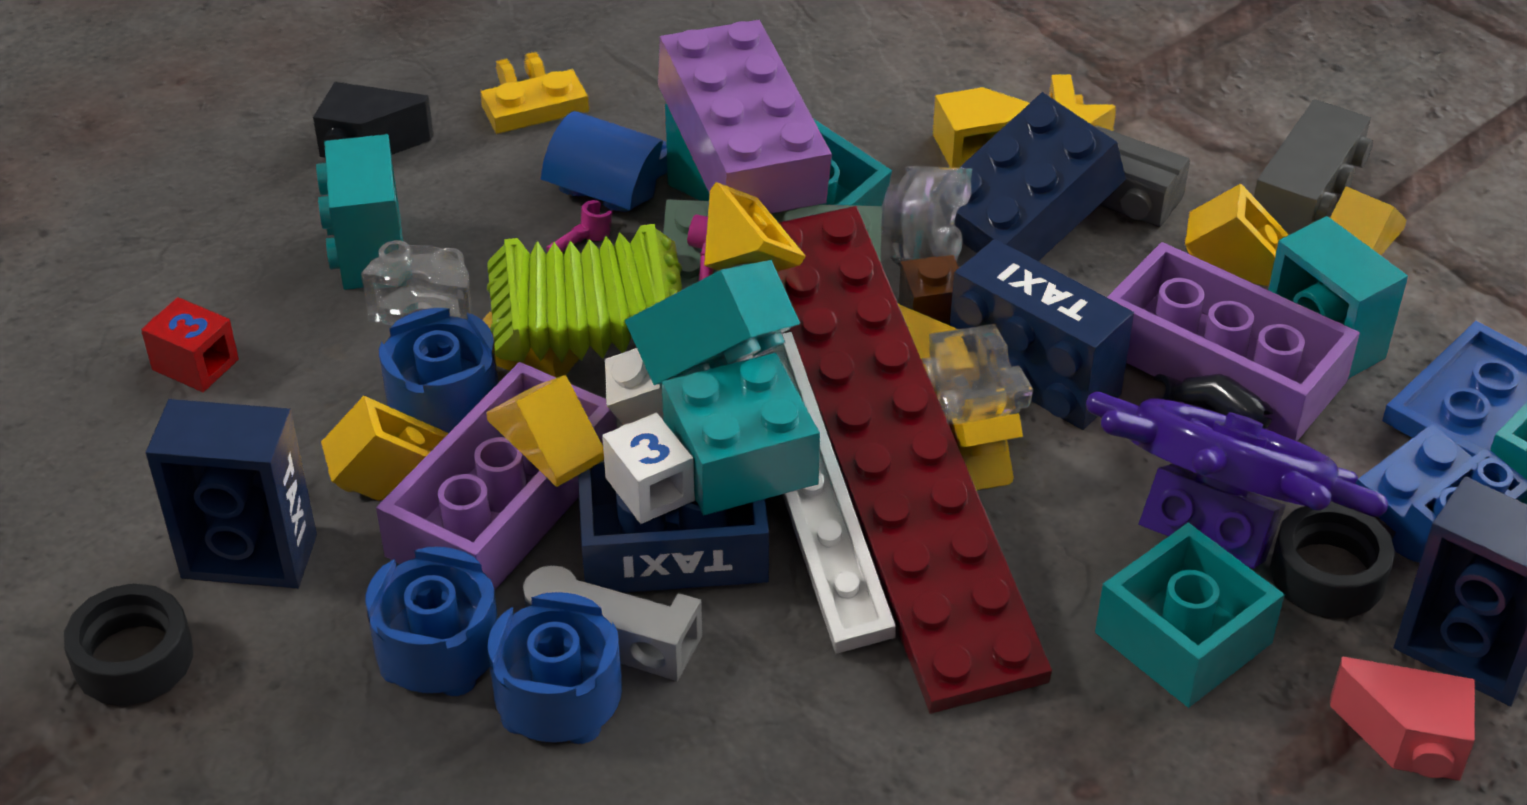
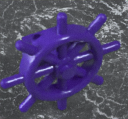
(1219, 466)

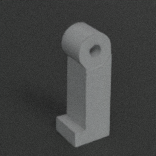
(649, 633)

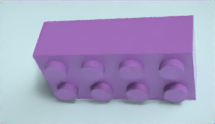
(744, 115)
(1211, 322)
(482, 490)

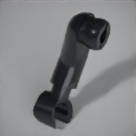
(1218, 392)

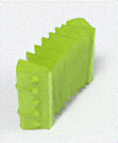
(577, 296)

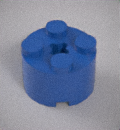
(438, 366)
(432, 621)
(555, 668)

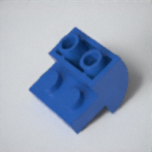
(604, 161)
(1424, 477)

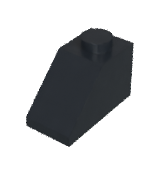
(373, 111)

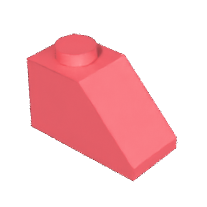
(1408, 715)

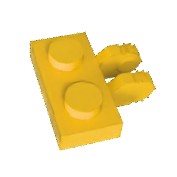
(533, 100)

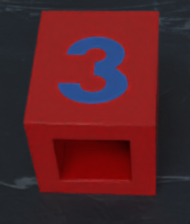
(190, 344)

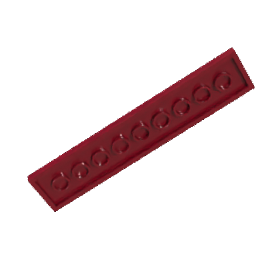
(906, 473)

